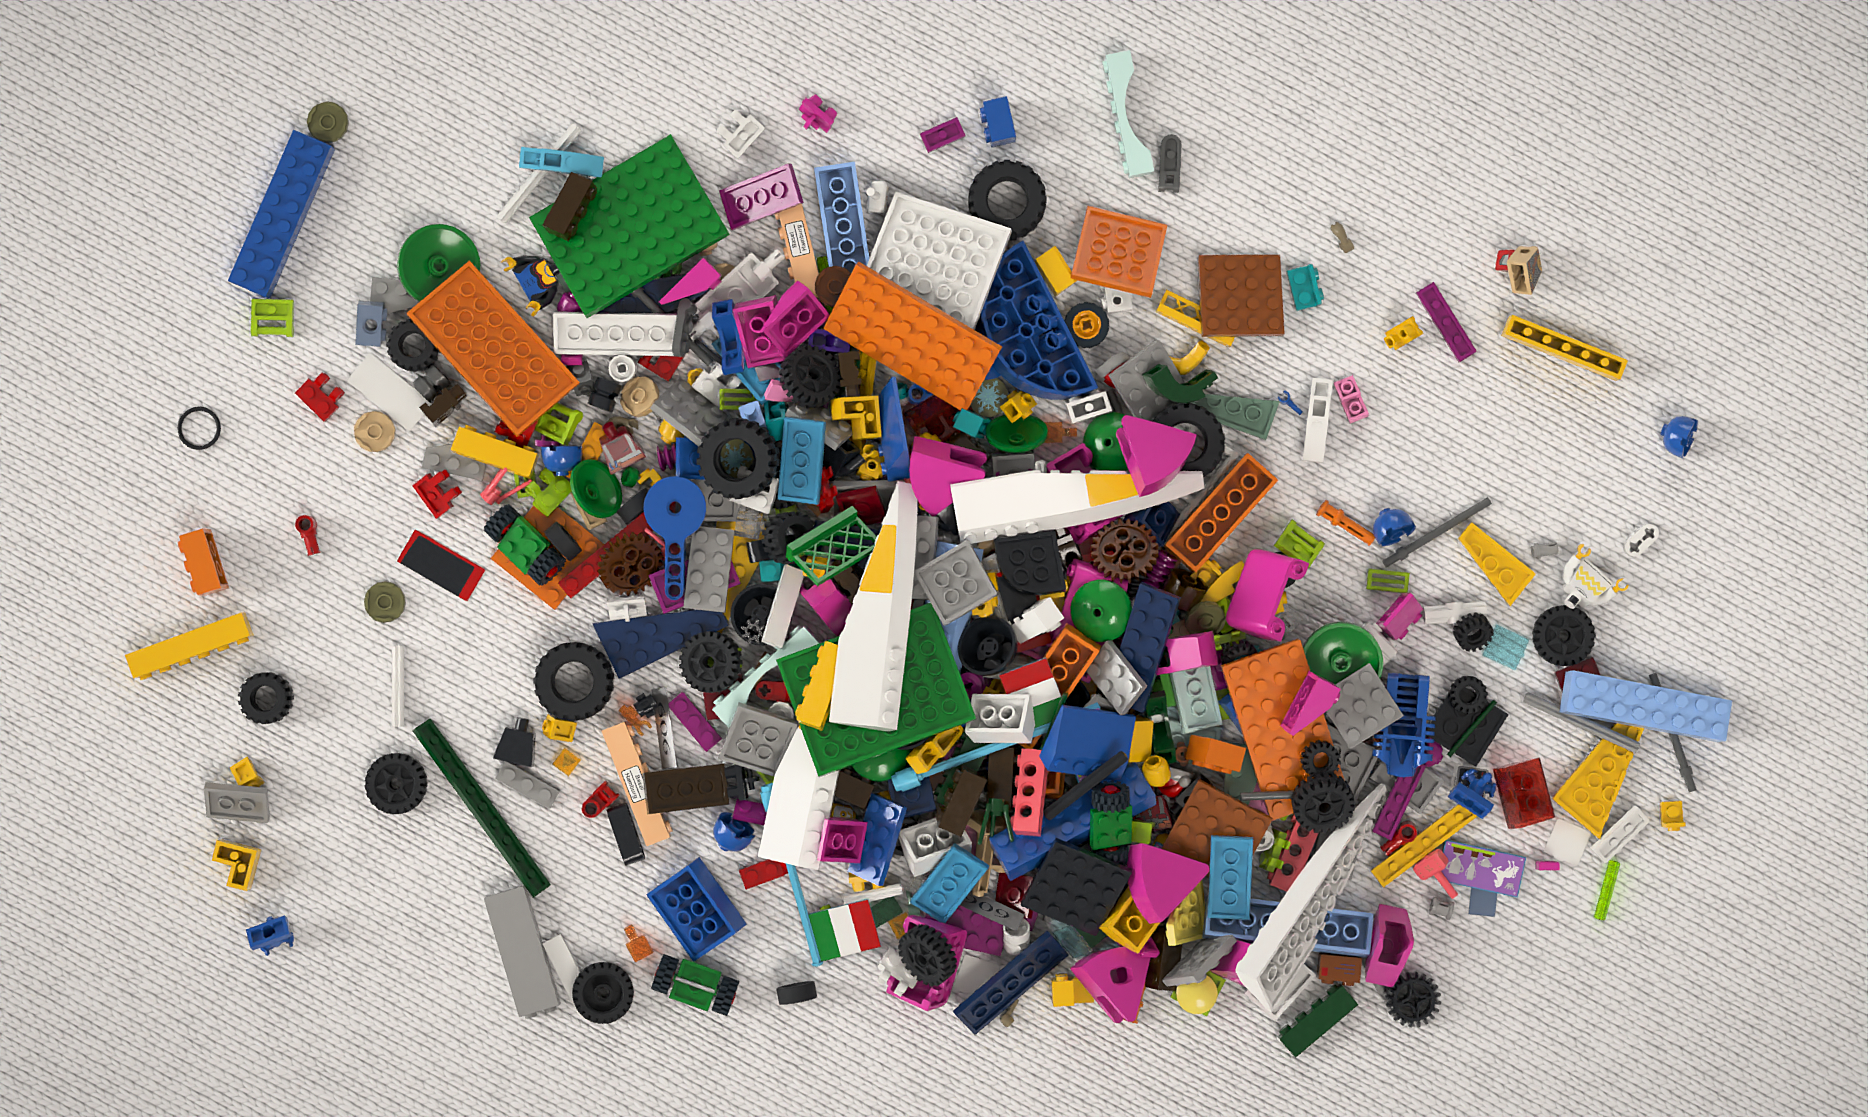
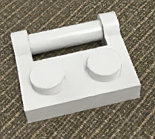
(762, 501)

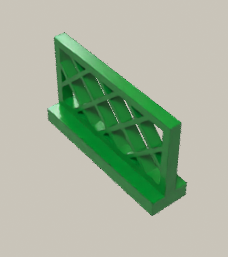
(821, 535)

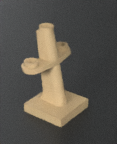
(984, 850)

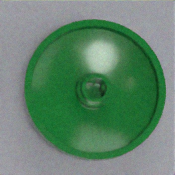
(432, 257)
(1341, 650)

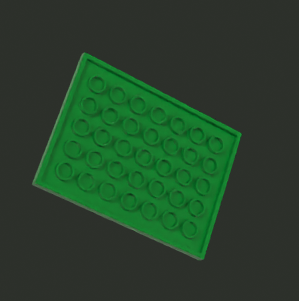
(635, 229)
(929, 703)

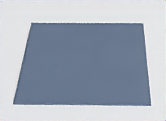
(1482, 902)

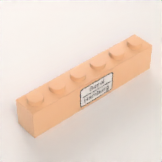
(799, 247)
(630, 769)

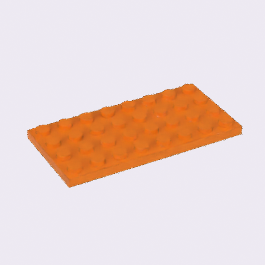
(912, 337)
(493, 348)
(1261, 694)

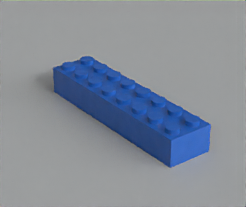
(281, 214)
(1070, 826)

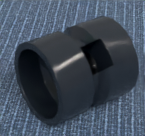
(604, 394)

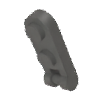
(1170, 163)
(683, 327)

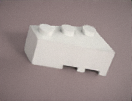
(1038, 619)

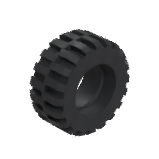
(1016, 173)
(1207, 424)
(711, 463)
(547, 691)

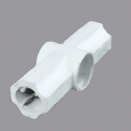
(1452, 612)

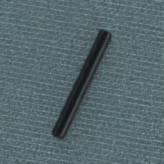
(1085, 785)

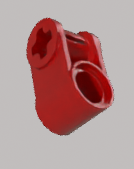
(778, 691)
(600, 799)

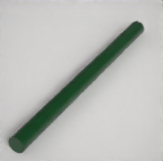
(1062, 702)
(1471, 728)

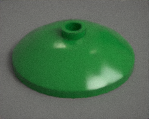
(1016, 436)
(1095, 437)
(596, 489)
(1112, 603)
(882, 766)

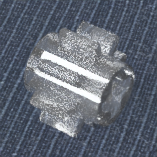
(747, 634)

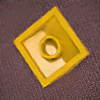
(1054, 271)

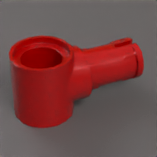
(308, 535)
(1399, 838)

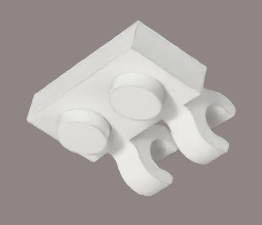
(743, 136)
(709, 385)
(892, 965)

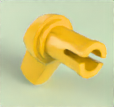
(1192, 359)

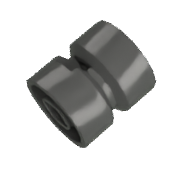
(431, 383)

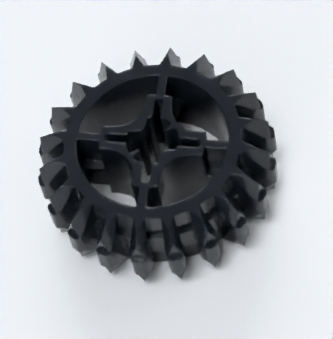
(1422, 998)

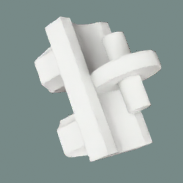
(627, 607)

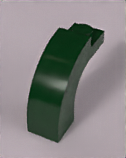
(1164, 385)
(1162, 738)

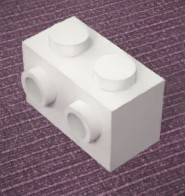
(1116, 301)
(1088, 407)

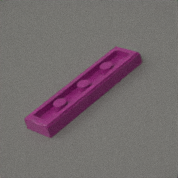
(1446, 322)
(1396, 804)

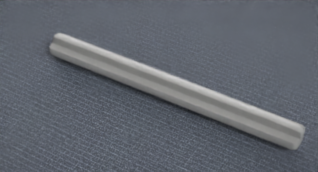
(1582, 722)

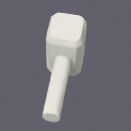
(877, 197)

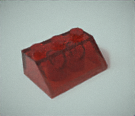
(933, 417)
(1523, 793)

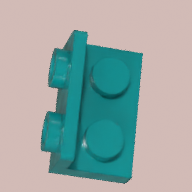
(1304, 287)

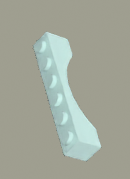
(1137, 157)
(726, 705)

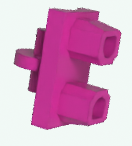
(815, 116)

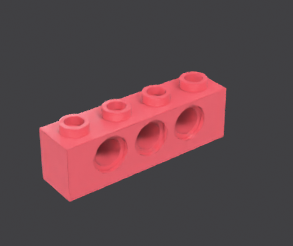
(1032, 824)
(1297, 861)

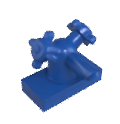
(1471, 796)
(270, 934)

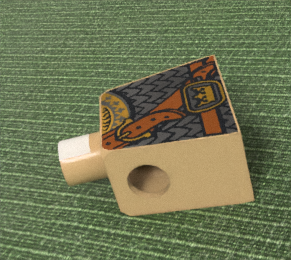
(1524, 269)

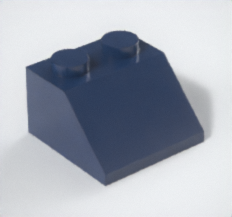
(1158, 518)

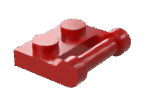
(664, 367)

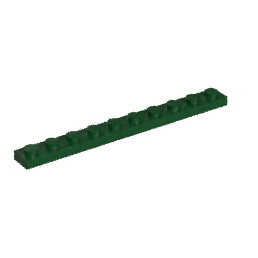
(481, 807)

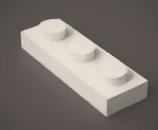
(1620, 834)

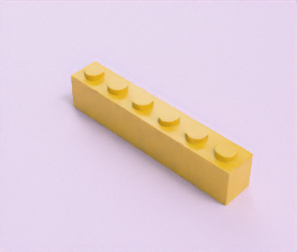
(1564, 348)
(189, 645)

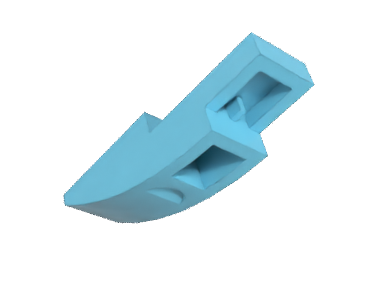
(561, 161)

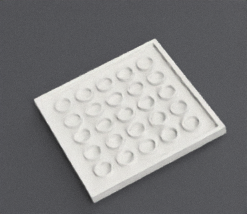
(940, 255)

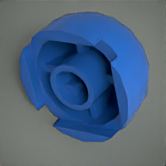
(1679, 435)
(561, 458)
(1391, 526)
(731, 833)

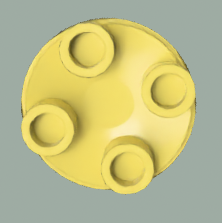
(1197, 997)

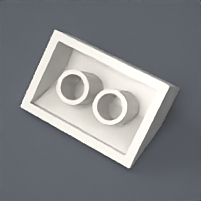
(1001, 718)
(927, 844)

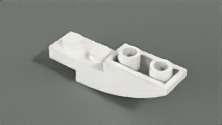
(1317, 420)

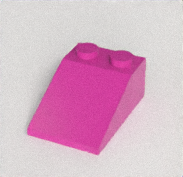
(697, 280)
(794, 318)
(750, 319)
(1400, 615)
(1311, 701)
(842, 840)

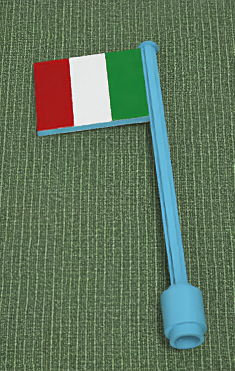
(1030, 679)
(833, 930)

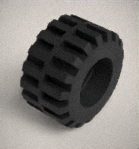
(396, 352)
(775, 534)
(249, 704)

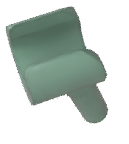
(912, 910)

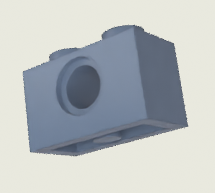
(370, 336)

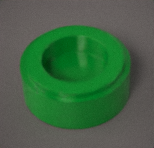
(630, 477)

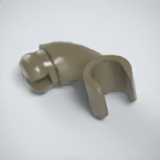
(1339, 231)
(622, 421)

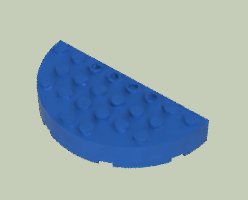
(1035, 341)

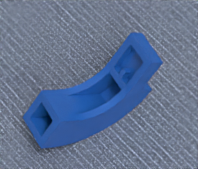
(731, 346)

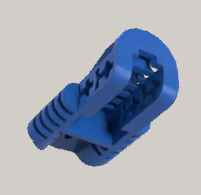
(1405, 738)

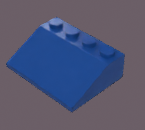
(893, 435)
(1086, 740)
(696, 909)

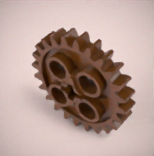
(1139, 560)
(629, 563)

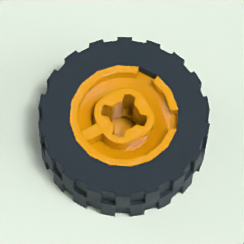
(1087, 324)

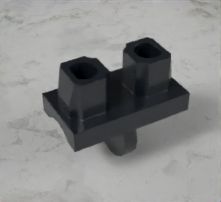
(740, 790)

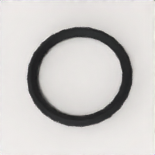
(708, 351)
(218, 426)

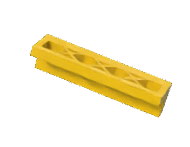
(1184, 320)

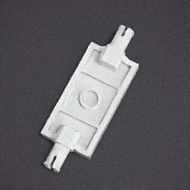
(746, 282)

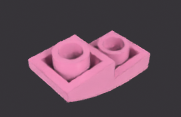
(775, 392)
(1351, 399)

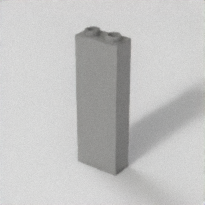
(522, 952)

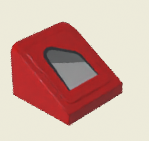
(1502, 257)

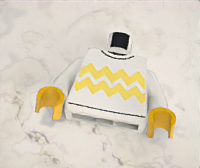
(1586, 582)

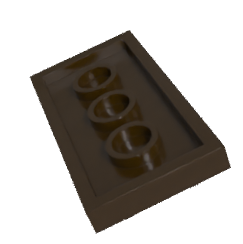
(685, 789)

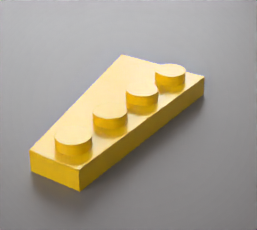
(1499, 566)

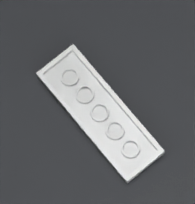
(614, 333)

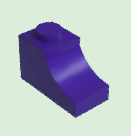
(828, 342)

